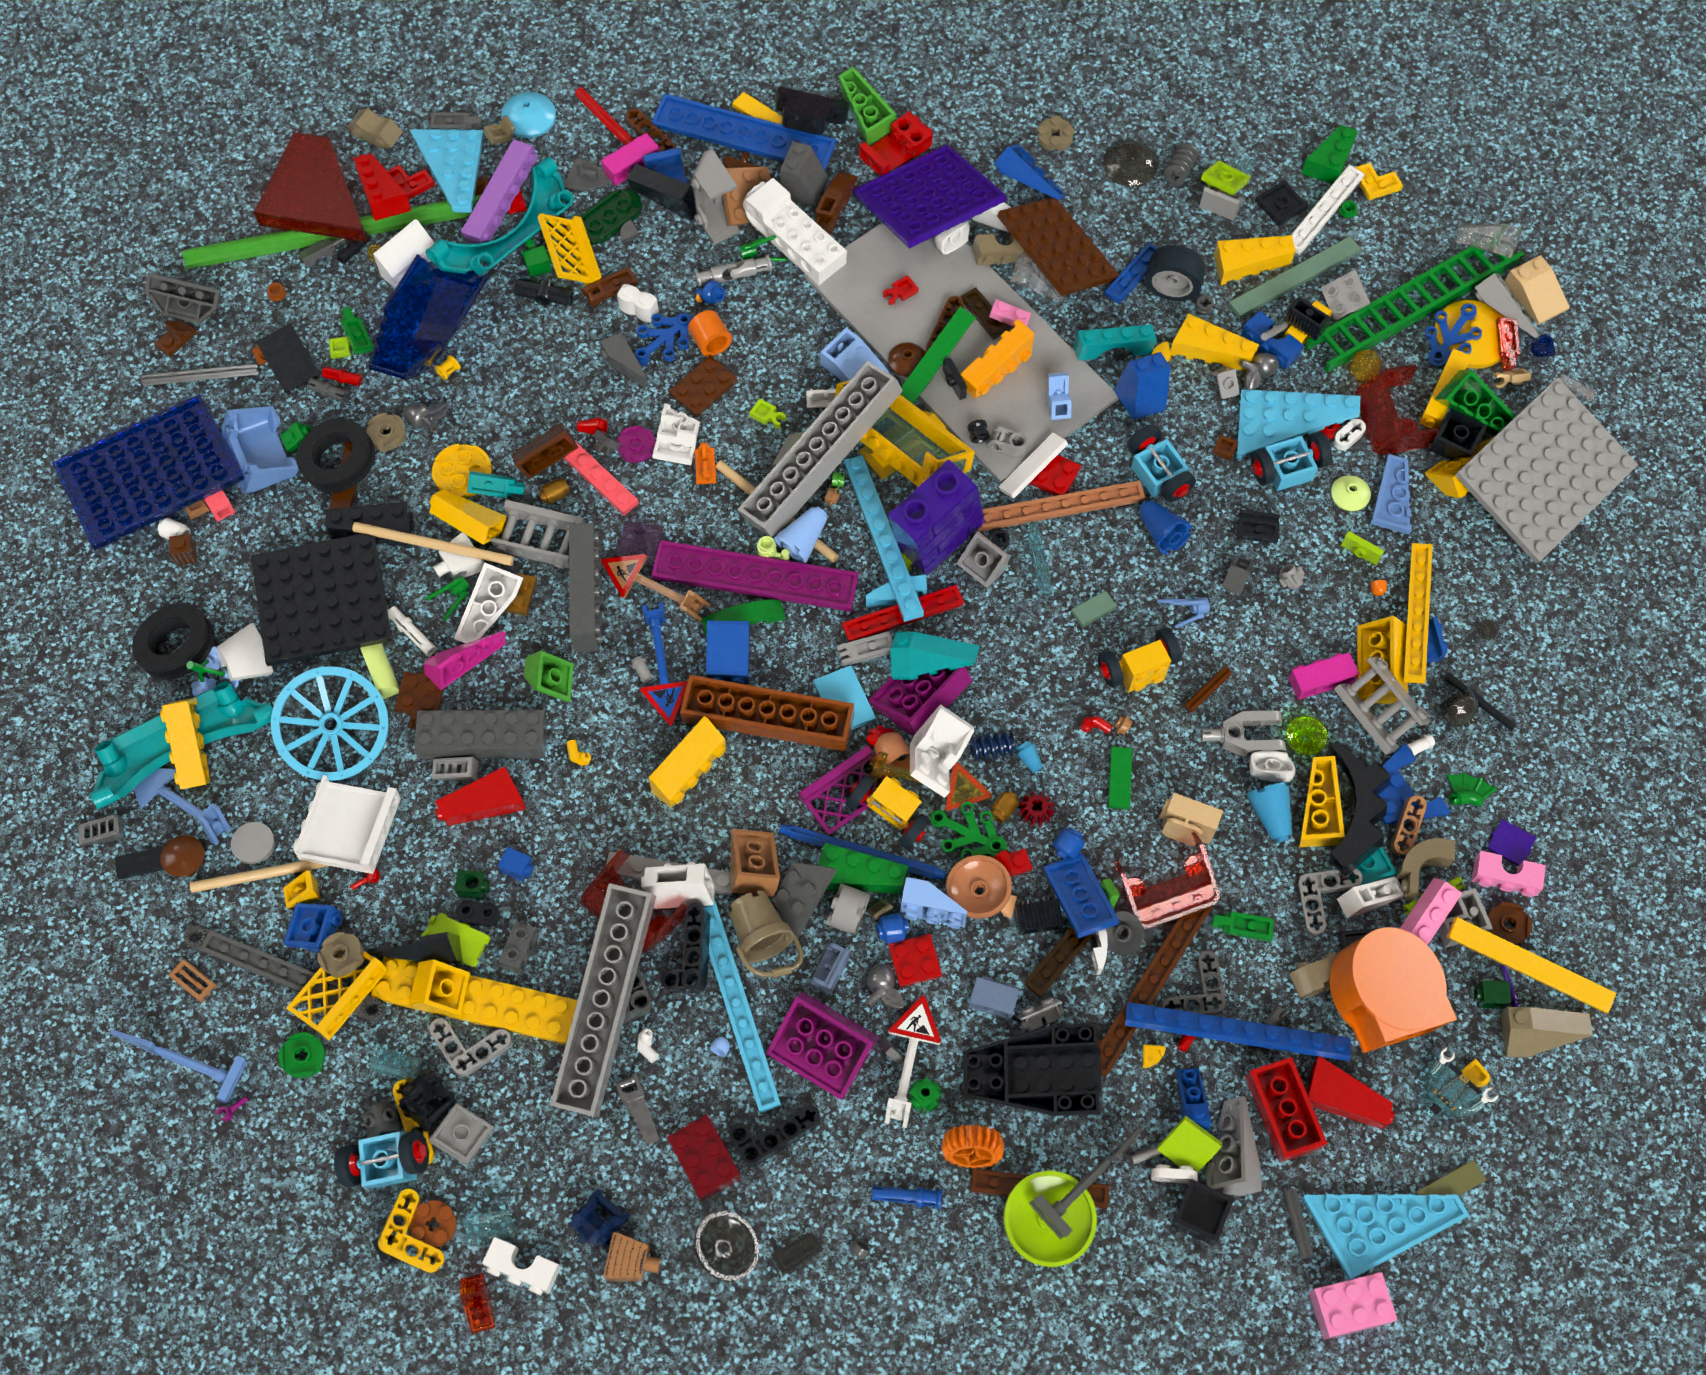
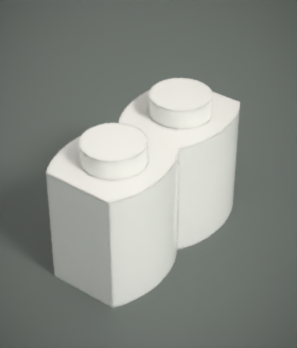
(637, 303)

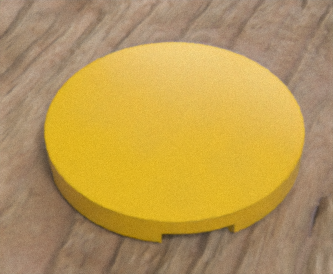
(453, 467)

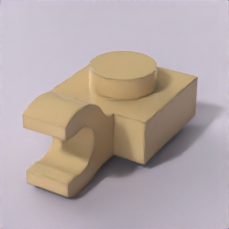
(1515, 376)

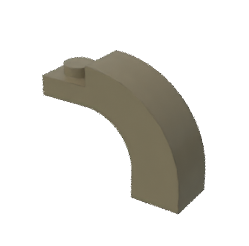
(1430, 852)

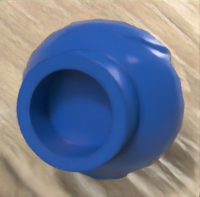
(710, 293)

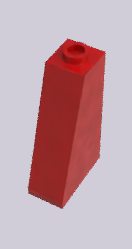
(481, 799)
(1347, 1097)

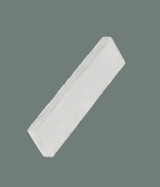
(1033, 465)

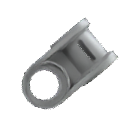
(1007, 442)

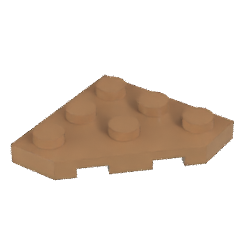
(745, 179)

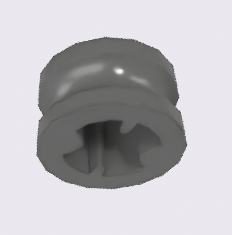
(1209, 303)

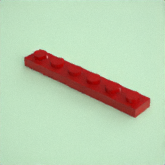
(891, 617)

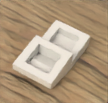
(1099, 954)

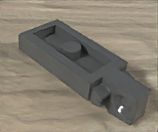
(455, 120)

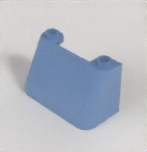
(257, 448)

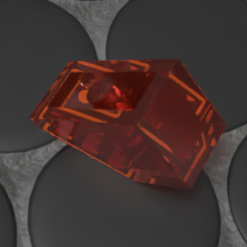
(477, 1303)

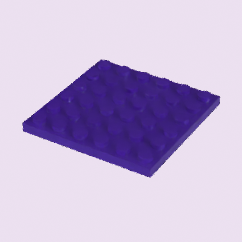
(929, 196)

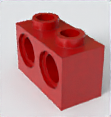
(910, 135)

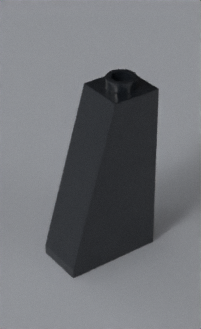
(663, 190)

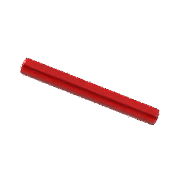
(602, 115)

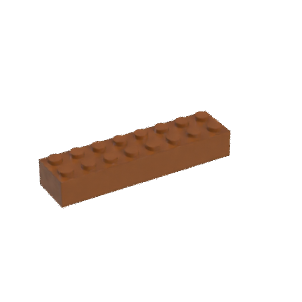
(768, 712)

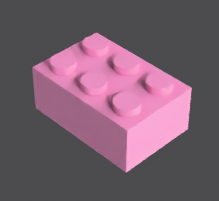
(1352, 1306)

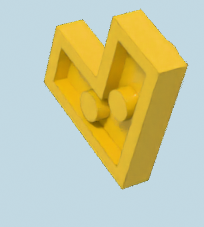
(1378, 186)

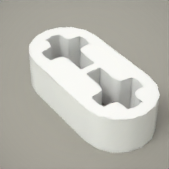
(1352, 436)

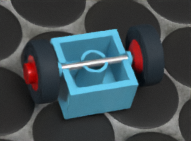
(1291, 461)
(1159, 465)
(382, 1160)

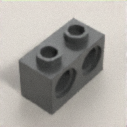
(518, 948)

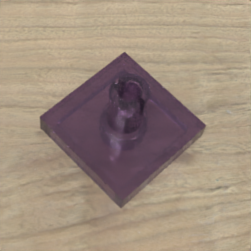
(640, 539)

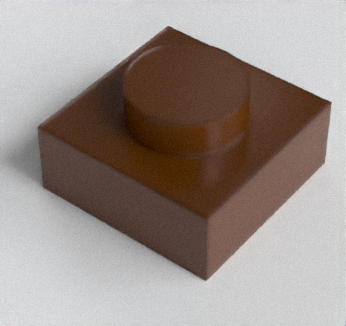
(1225, 447)

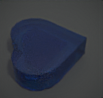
(1543, 347)

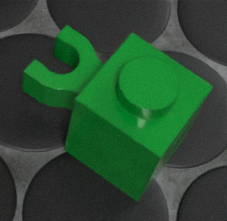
(536, 259)

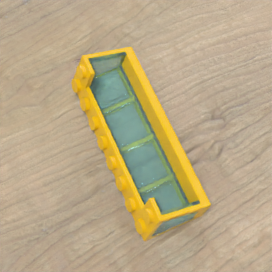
(914, 441)

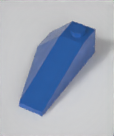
(1019, 165)

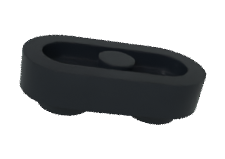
(477, 913)

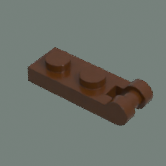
(609, 286)

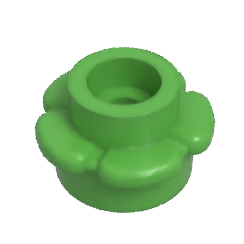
(837, 480)

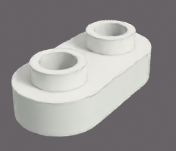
(1163, 1173)

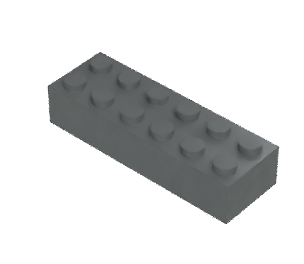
(585, 587)
(481, 734)

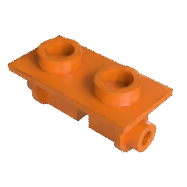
(705, 464)

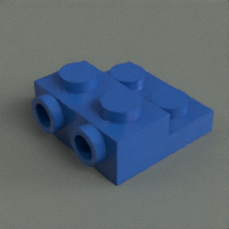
(311, 926)

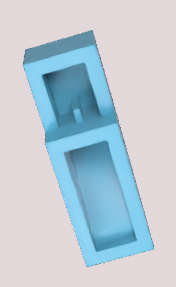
(884, 596)

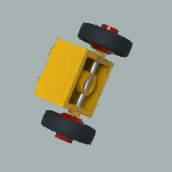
(1142, 665)
(892, 804)

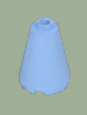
(802, 534)

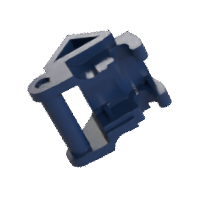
(592, 1226)

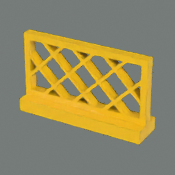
(579, 246)
(347, 1002)

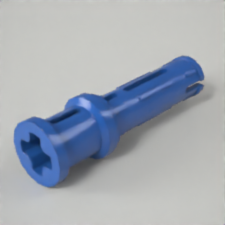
(900, 1195)

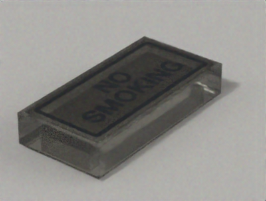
(797, 1253)

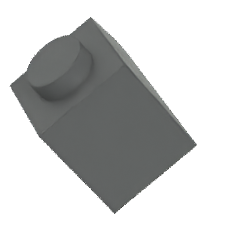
(1237, 575)

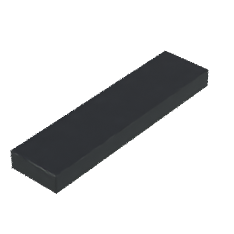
(141, 863)

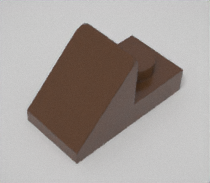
(177, 336)

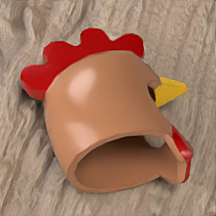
(892, 743)

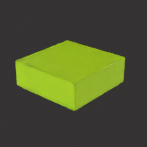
(339, 347)

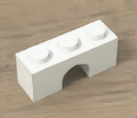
(538, 1276)

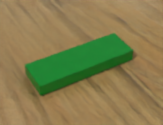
(1120, 778)

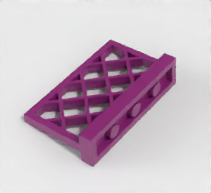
(832, 779)

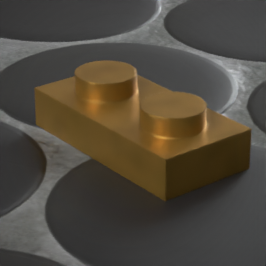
(523, 599)

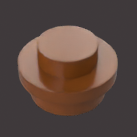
(276, 292)

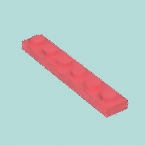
(601, 480)

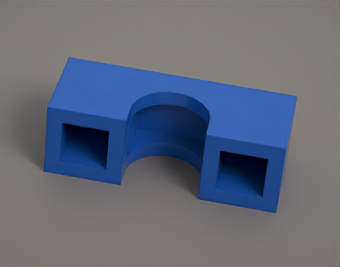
(1285, 349)

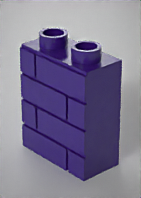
(937, 517)

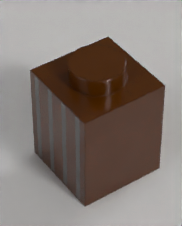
(182, 549)

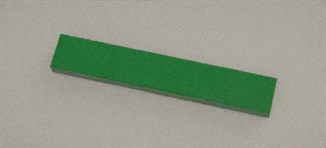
(936, 354)

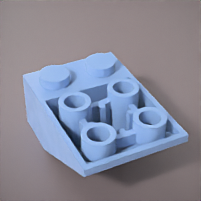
(847, 355)
(928, 903)

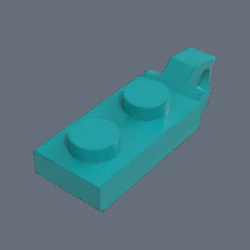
(493, 485)

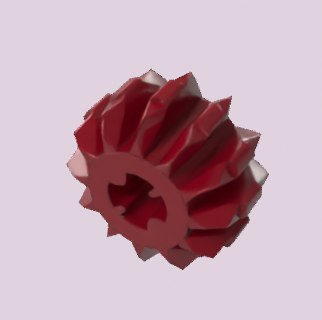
(1036, 816)

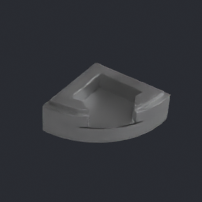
(628, 232)
(891, 1050)

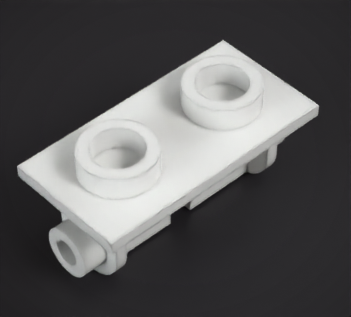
(820, 398)

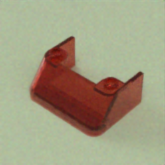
(1383, 427)
(595, 894)
(1175, 896)

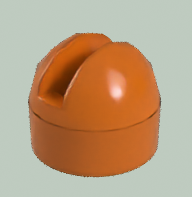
(1378, 587)

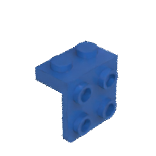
(666, 163)

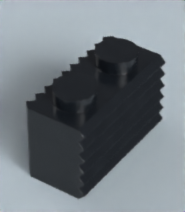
(1307, 318)
(1038, 916)

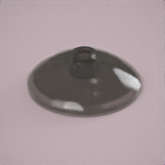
(1130, 163)
(734, 1239)

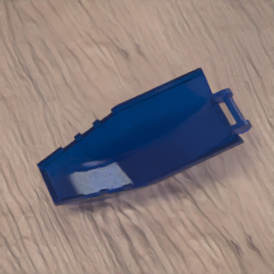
(422, 318)

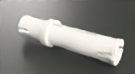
(405, 625)

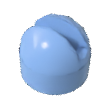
(720, 1046)

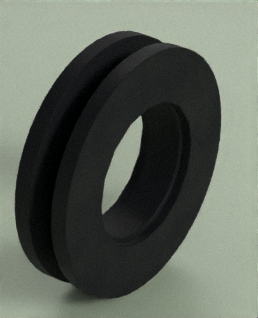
(323, 437)
(161, 624)

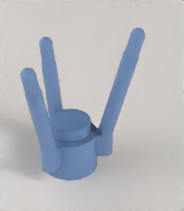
(1197, 605)

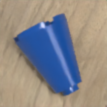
(1164, 526)

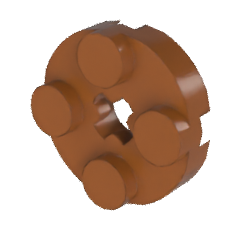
(444, 1216)

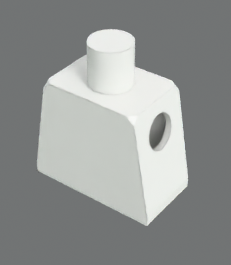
(456, 563)

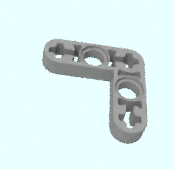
(1320, 888)
(462, 1054)

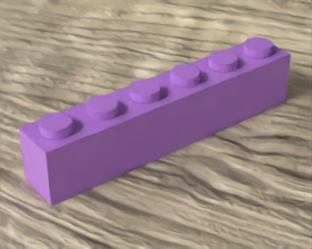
(499, 193)

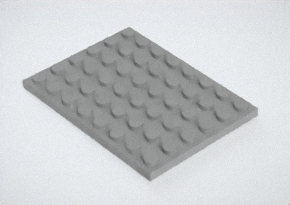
(1546, 470)

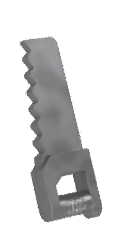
(637, 1106)

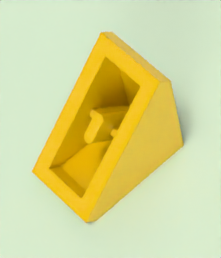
(301, 890)

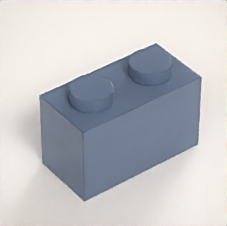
(994, 997)

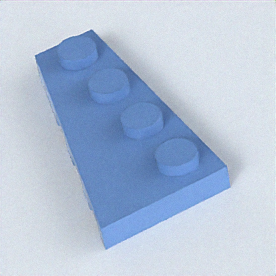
(1393, 497)

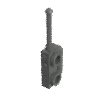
(318, 250)

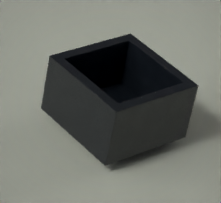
(1202, 1212)

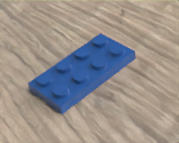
(1080, 895)

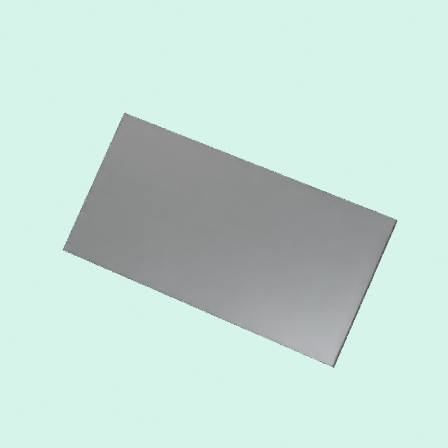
(1021, 396)

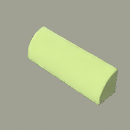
(380, 670)

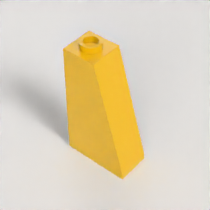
(1434, 410)
(467, 516)

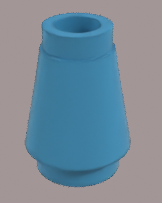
(1029, 756)

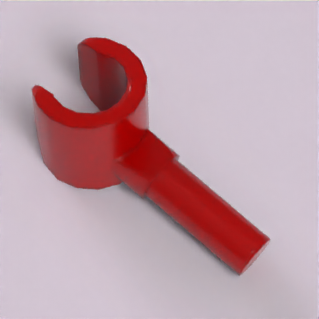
(371, 878)

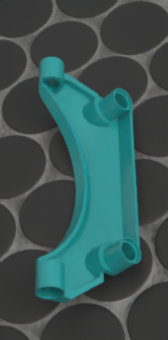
(546, 192)
(144, 748)

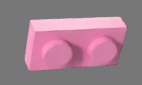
(1008, 314)

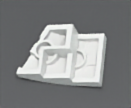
(676, 437)
(244, 655)

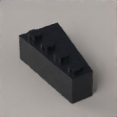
(390, 516)

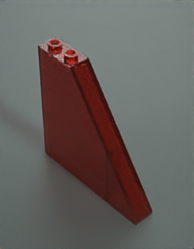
(310, 192)

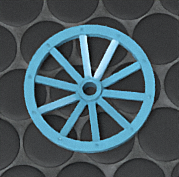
(318, 673)

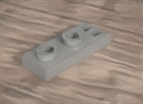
(865, 649)

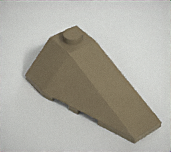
(1538, 1030)

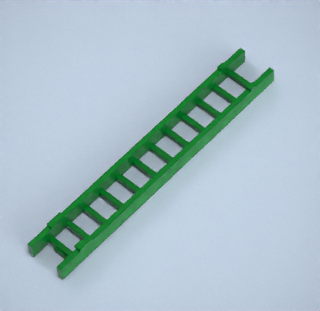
(1419, 313)

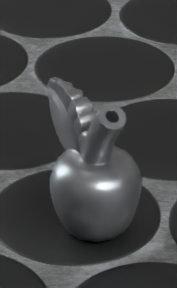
(1260, 367)
(420, 415)
(881, 983)

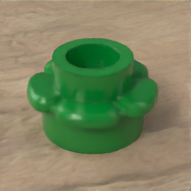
(1348, 209)

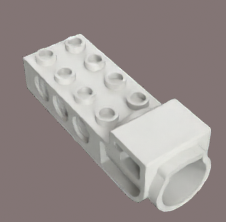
(797, 235)

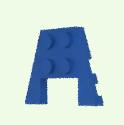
(1399, 790)

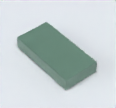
(1094, 609)

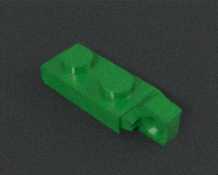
(355, 332)
(1245, 925)

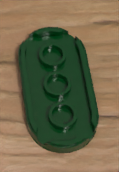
(610, 214)

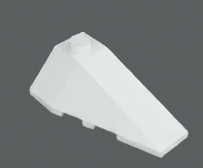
(489, 599)

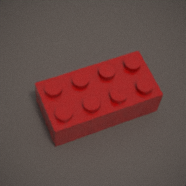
(1285, 1110)

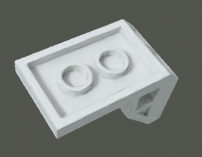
(938, 748)

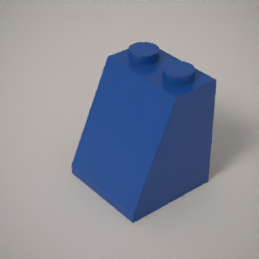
(1144, 386)
(728, 651)

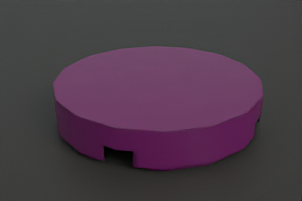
(636, 444)

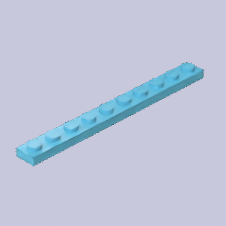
(883, 538)
(740, 1014)

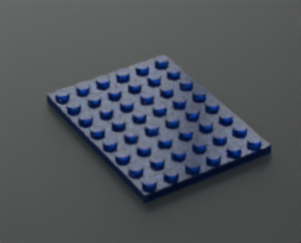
(147, 472)

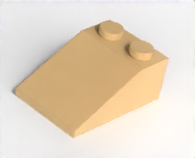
(1537, 290)

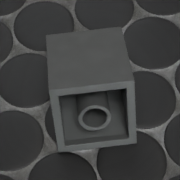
(803, 175)

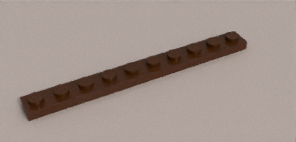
(1151, 984)

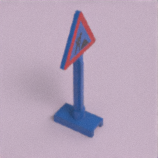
(666, 696)

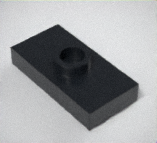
(954, 378)

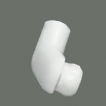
(644, 1045)

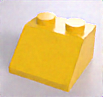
(439, 988)

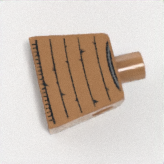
(629, 1260)

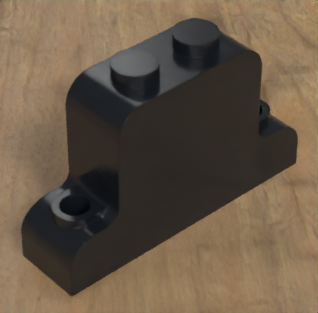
(809, 111)

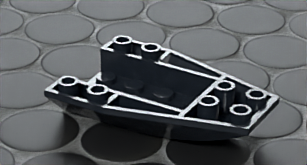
(1039, 1071)

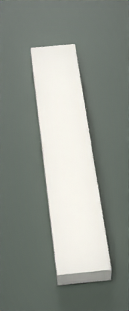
(1326, 208)

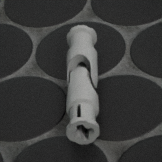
(741, 269)

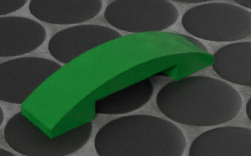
(754, 612)

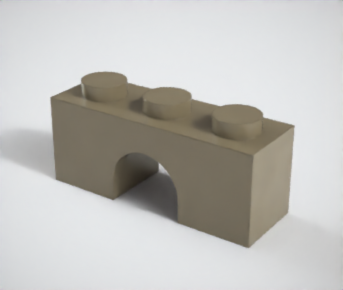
(989, 251)

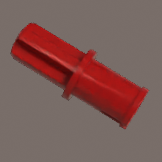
(342, 376)

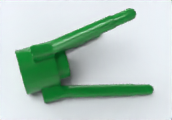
(749, 249)
(456, 587)

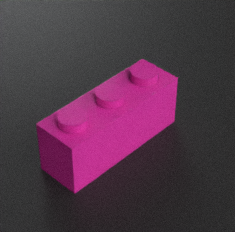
(622, 161)
(1323, 675)

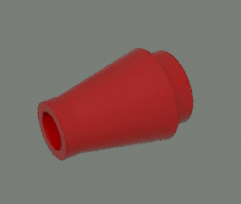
(591, 425)

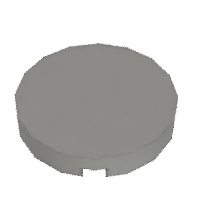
(253, 843)

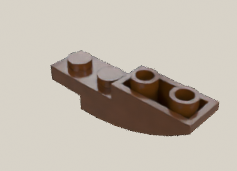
(834, 201)

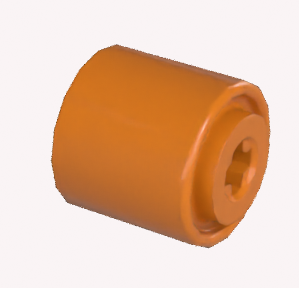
(709, 333)

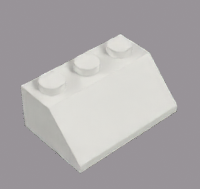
(399, 252)

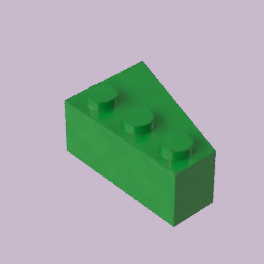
(1330, 157)

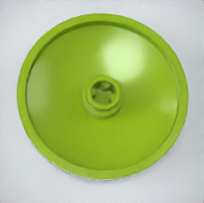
(1032, 1236)

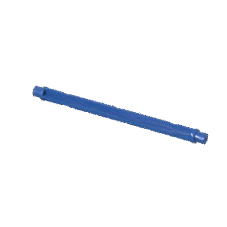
(820, 839)

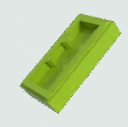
(1362, 548)

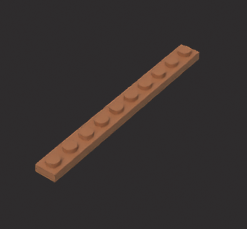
(1062, 505)

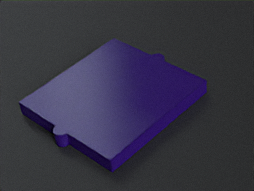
(1511, 842)

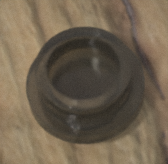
(1488, 629)

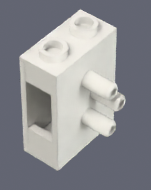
(679, 885)

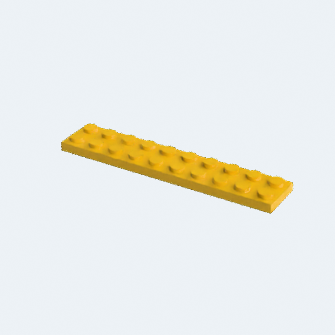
(488, 1003)

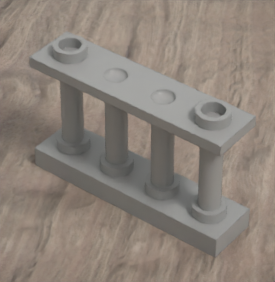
(535, 516)
(1374, 724)

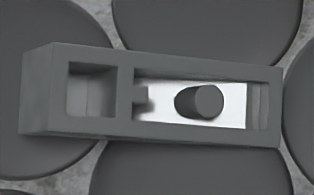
(621, 358)

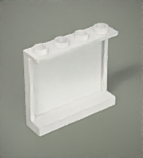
(346, 826)

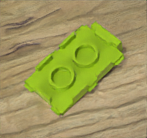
(471, 940)

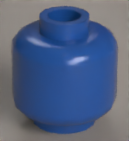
(1068, 843)
(892, 928)

